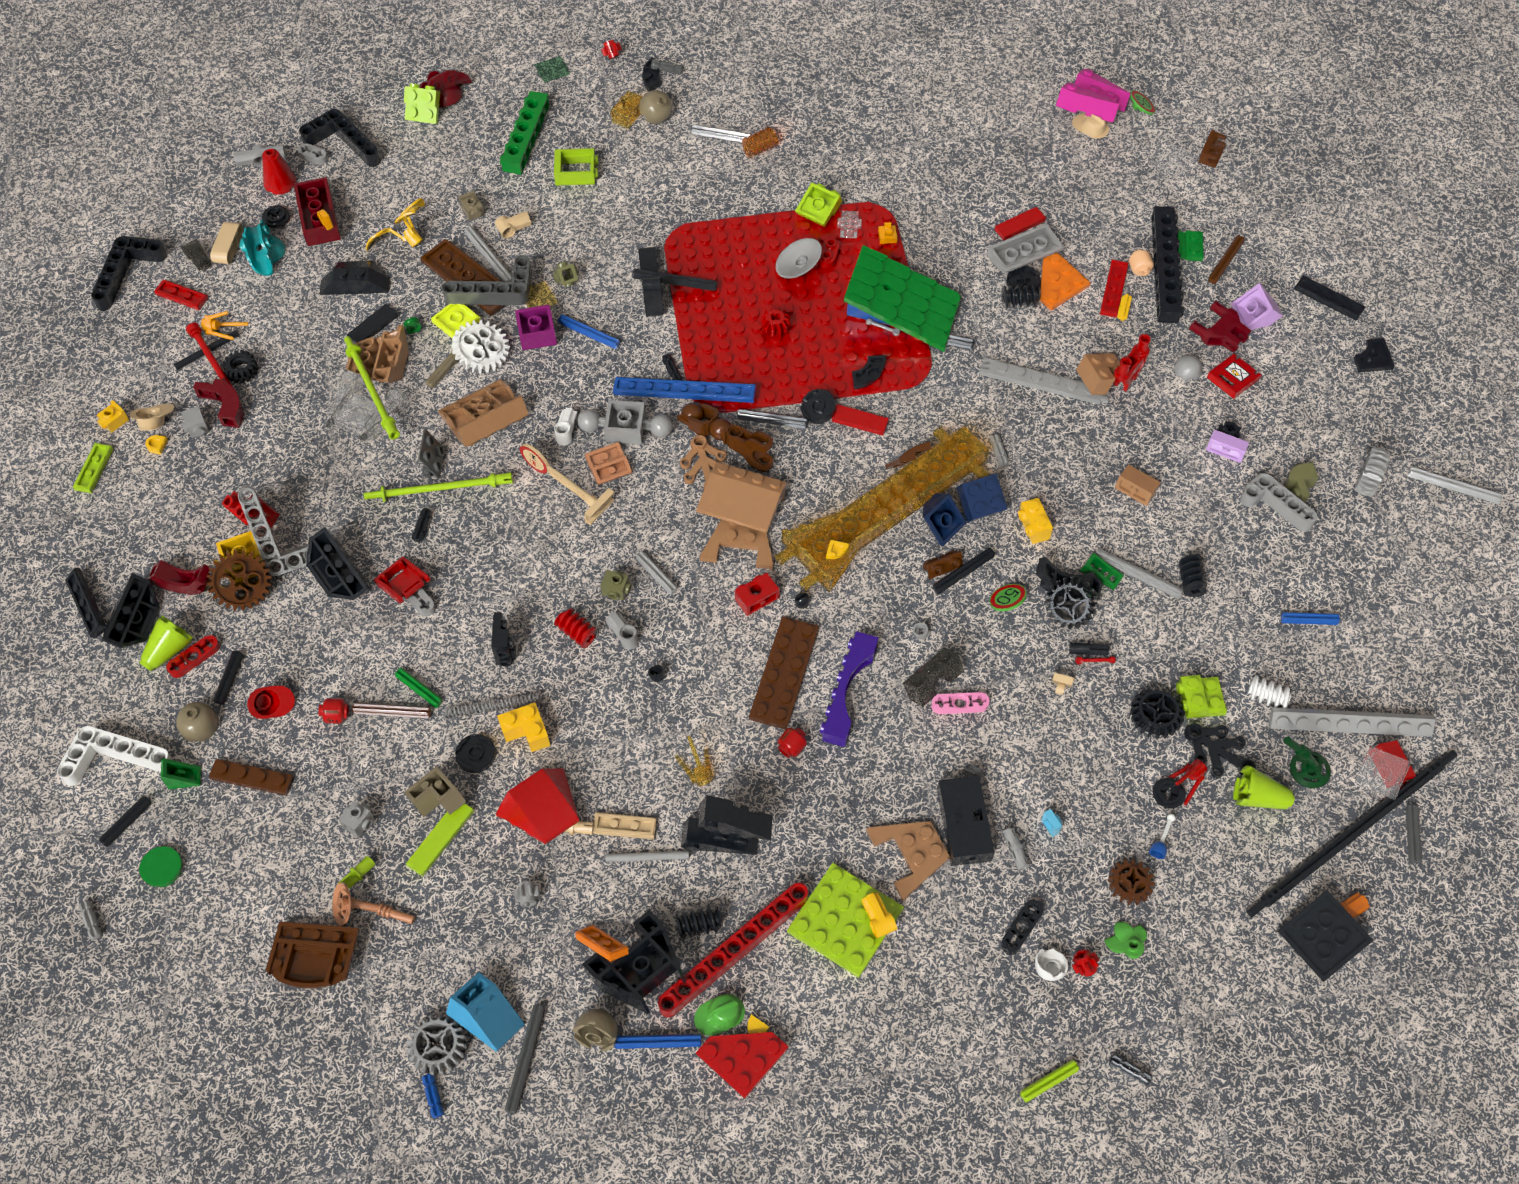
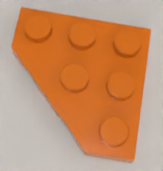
(1059, 281)

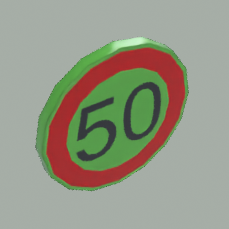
(1142, 103)
(1008, 597)

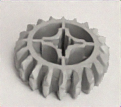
(1372, 471)
(430, 1051)

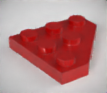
(742, 1058)

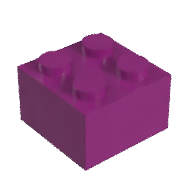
(535, 327)

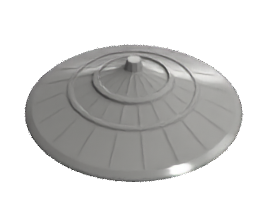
(798, 258)

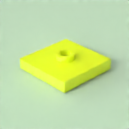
(454, 316)

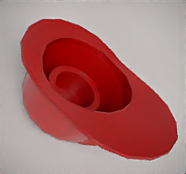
(270, 702)

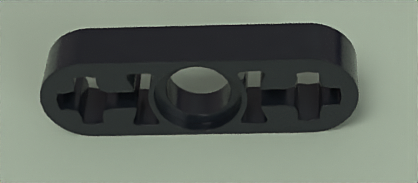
(1009, 936)

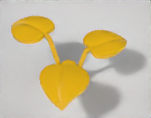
(411, 234)

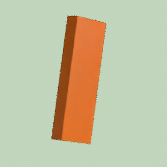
(601, 943)

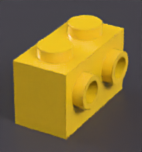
(1035, 520)

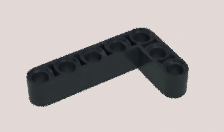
(336, 122)
(117, 263)
(650, 286)

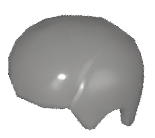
(1188, 367)

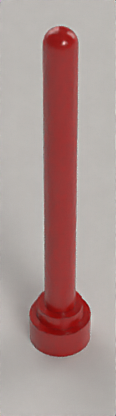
(195, 332)

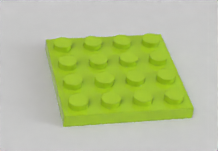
(837, 922)

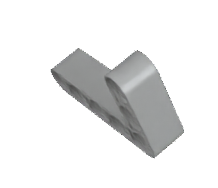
(268, 538)

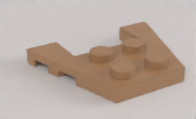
(738, 536)
(919, 847)

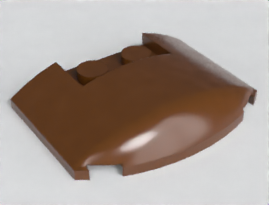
(311, 954)

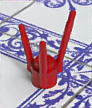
(1193, 771)

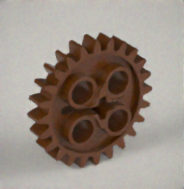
(227, 592)

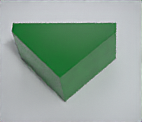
(179, 774)

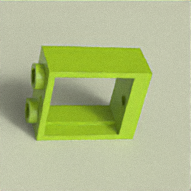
(575, 156)

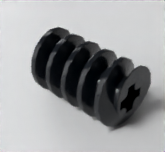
(1020, 295)
(1193, 575)
(698, 922)

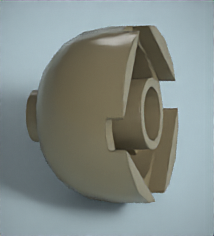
(655, 106)
(197, 722)
(596, 1028)

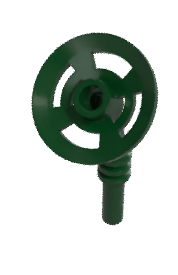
(1309, 766)

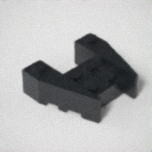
(725, 828)
(641, 970)

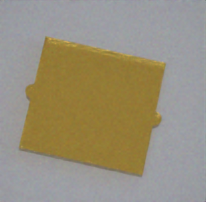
(540, 295)

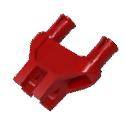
(1132, 364)

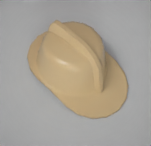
(1092, 126)
(151, 417)

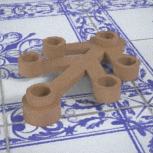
(703, 462)

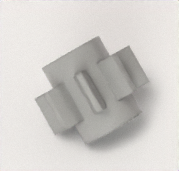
(526, 894)

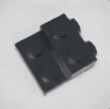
(502, 643)

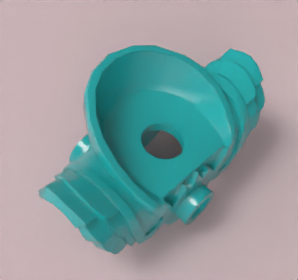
(272, 250)

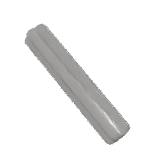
(656, 572)

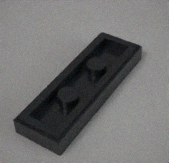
(373, 324)

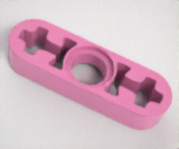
(963, 696)

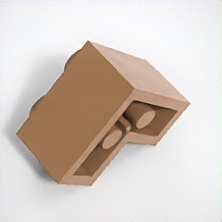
(1098, 372)

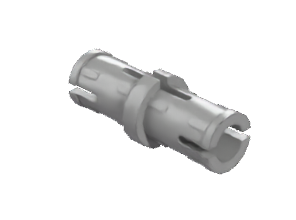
(1015, 849)

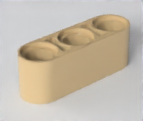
(226, 243)

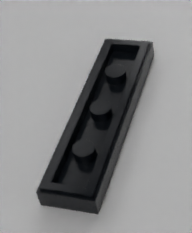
(1329, 298)
(85, 603)

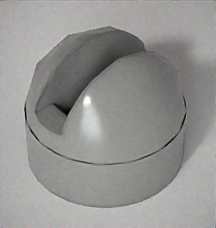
(916, 632)

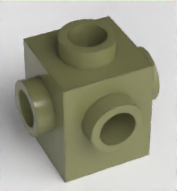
(570, 277)
(615, 585)

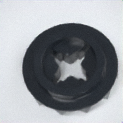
(274, 211)
(1161, 788)

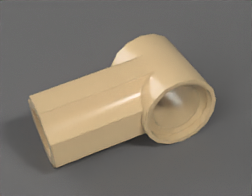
(508, 226)

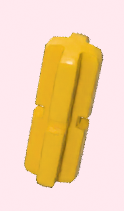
(1124, 307)

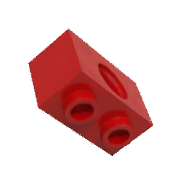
(752, 602)

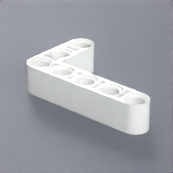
(114, 749)

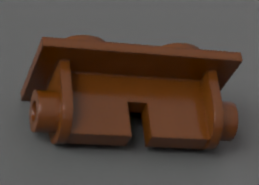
(946, 563)

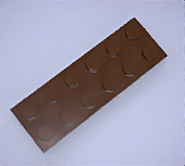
(455, 265)
(784, 673)

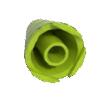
(1261, 791)

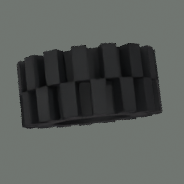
(237, 359)

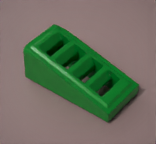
(1100, 563)

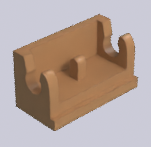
(1137, 485)

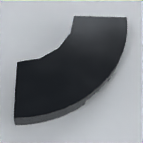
(650, 76)
(869, 373)

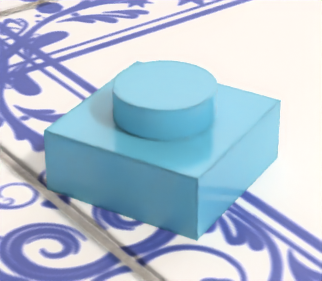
(1052, 822)

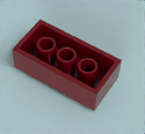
(310, 199)

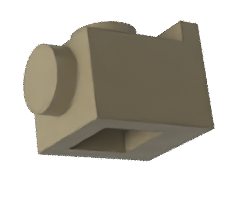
(471, 205)

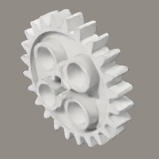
(480, 346)

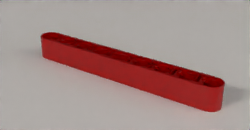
(730, 959)

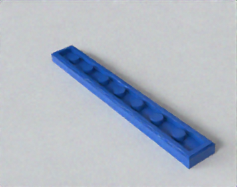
(684, 389)

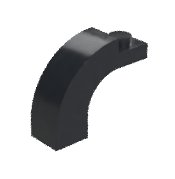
(1050, 574)

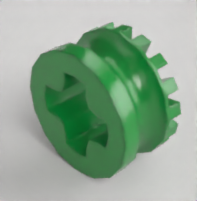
(412, 325)

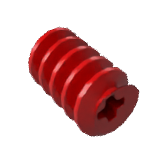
(576, 628)

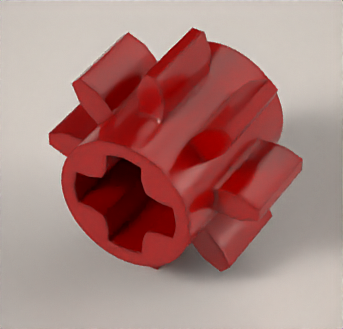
(611, 49)
(1085, 962)

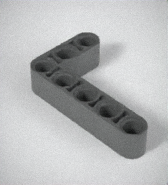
(493, 292)

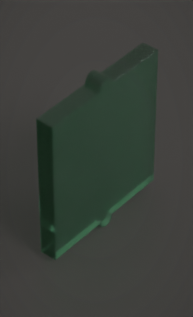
(552, 69)

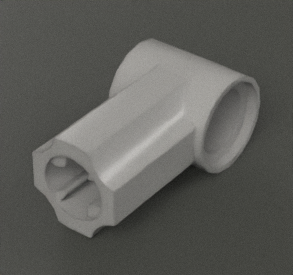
(622, 629)

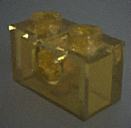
(626, 110)

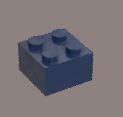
(981, 498)

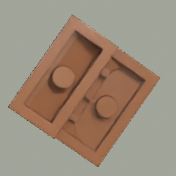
(608, 463)

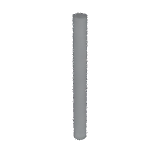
(647, 856)

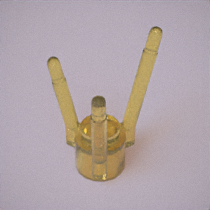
(701, 774)

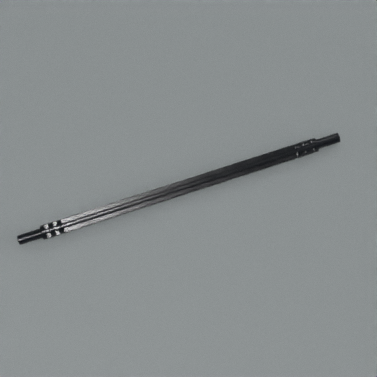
(1350, 834)

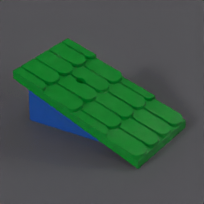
(901, 298)

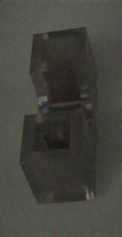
(921, 684)

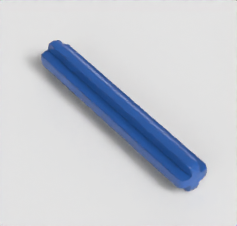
(589, 331)
(658, 1041)

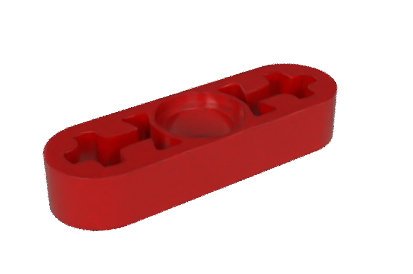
(195, 648)

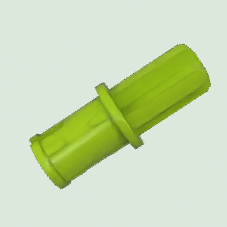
(358, 872)

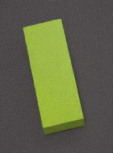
(93, 468)

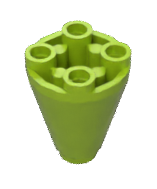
(163, 643)

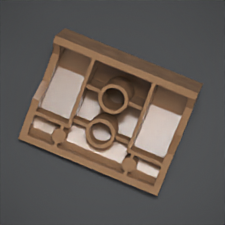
(483, 412)
(741, 497)

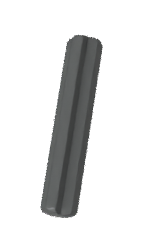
(1413, 834)

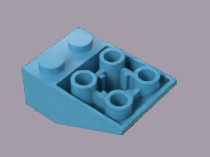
(484, 1012)

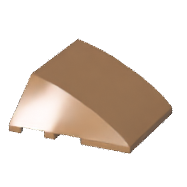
(383, 356)

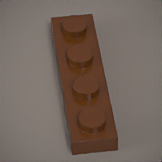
(251, 777)

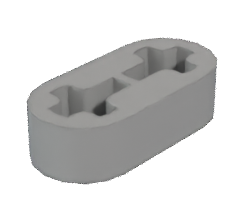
(312, 154)
(423, 598)

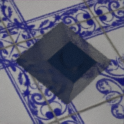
(943, 517)

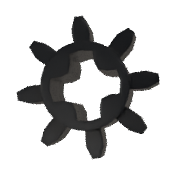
(1230, 428)

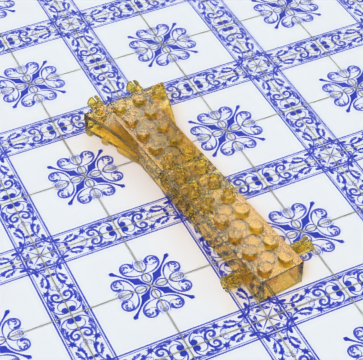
(883, 506)

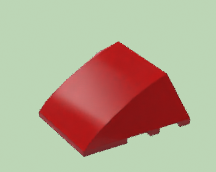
(541, 805)

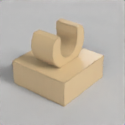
(1061, 681)

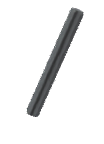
(524, 1059)

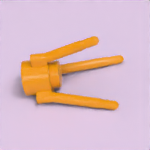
(210, 325)

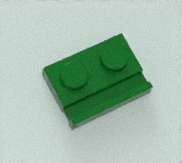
(1190, 245)

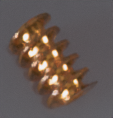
(759, 141)

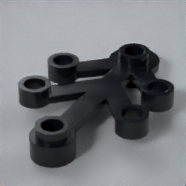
(1216, 747)

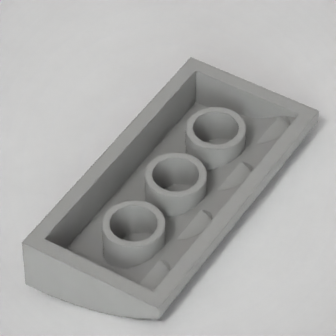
(1024, 248)

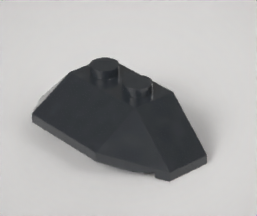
(354, 278)
(334, 567)
(132, 614)

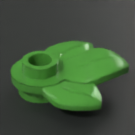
(1125, 937)

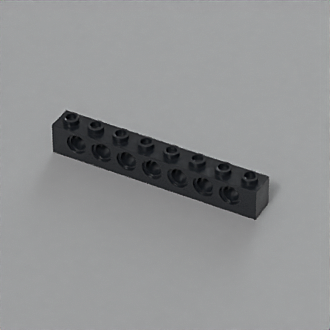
(1166, 265)

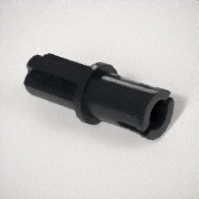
(1088, 649)

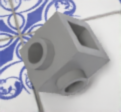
(356, 818)

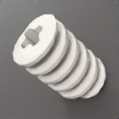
(1269, 692)

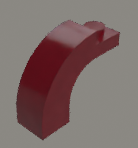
(231, 411)
(177, 579)

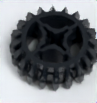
(1073, 610)
(1143, 707)

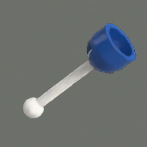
(1158, 848)

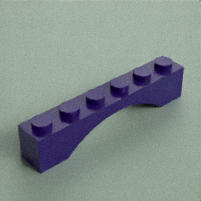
(861, 654)

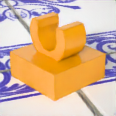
(887, 233)

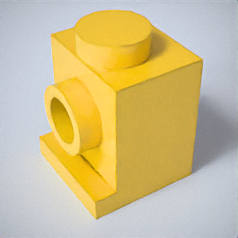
(112, 417)

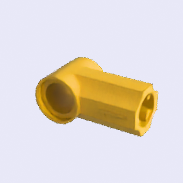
(880, 920)

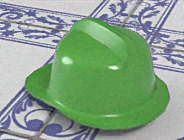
(719, 1014)

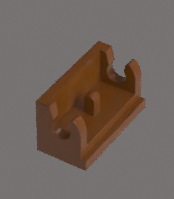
(1212, 149)

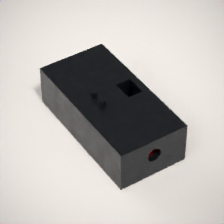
(965, 821)

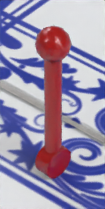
(1079, 660)

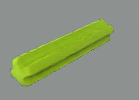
(1049, 1081)

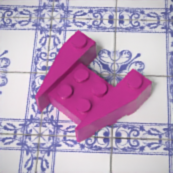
(1093, 96)

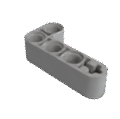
(1280, 499)

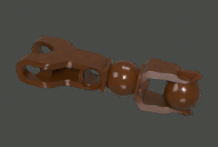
(737, 438)

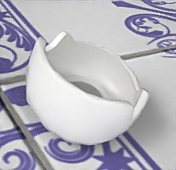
(1051, 964)

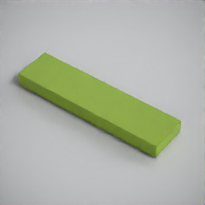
(438, 839)

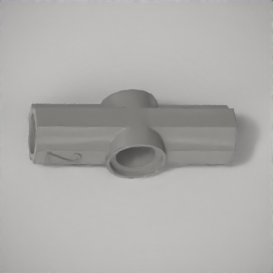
(255, 155)

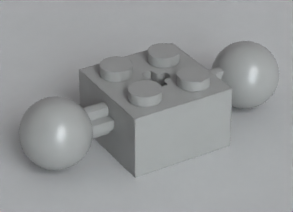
(625, 422)

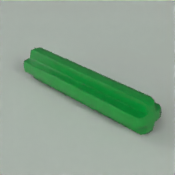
(418, 687)

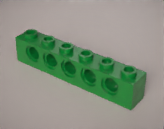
(525, 132)

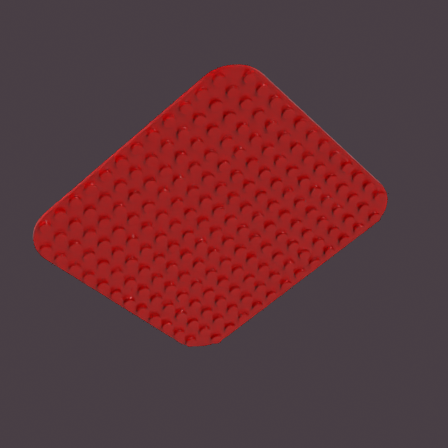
(823, 345)

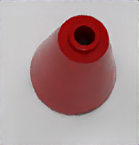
(276, 173)

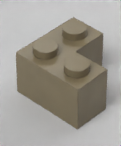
(432, 791)

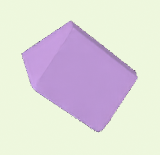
(1227, 446)

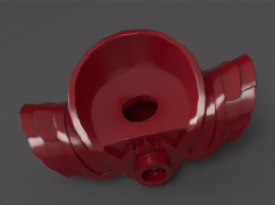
(448, 85)

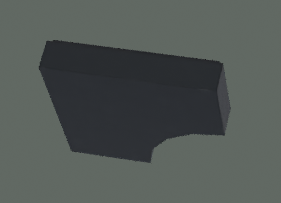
(1375, 357)

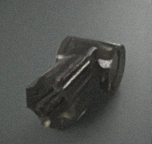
(195, 253)

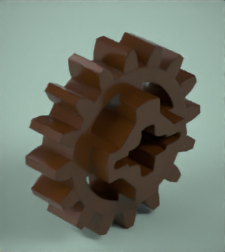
(1139, 878)

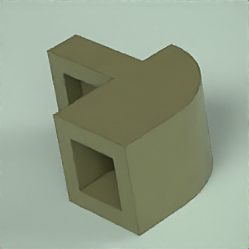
(1300, 479)

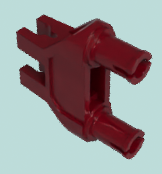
(1225, 332)

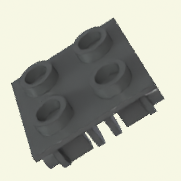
(431, 455)

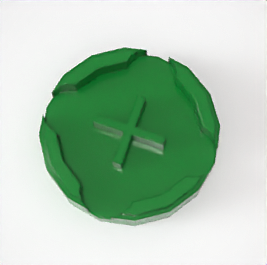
(160, 867)

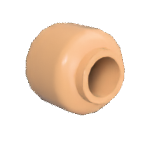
(1141, 263)

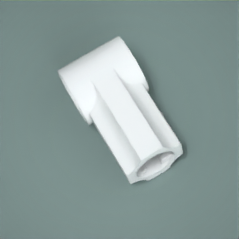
(565, 426)

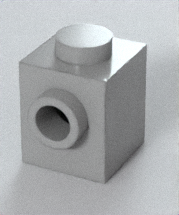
(194, 422)

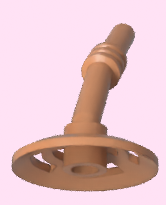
(348, 903)

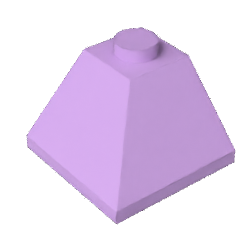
(1257, 308)

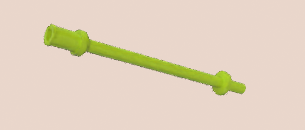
(388, 422)
(492, 480)

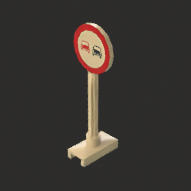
(539, 463)

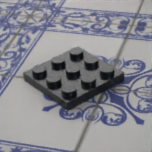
(1325, 936)

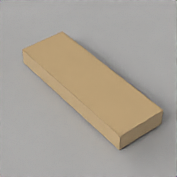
(624, 825)

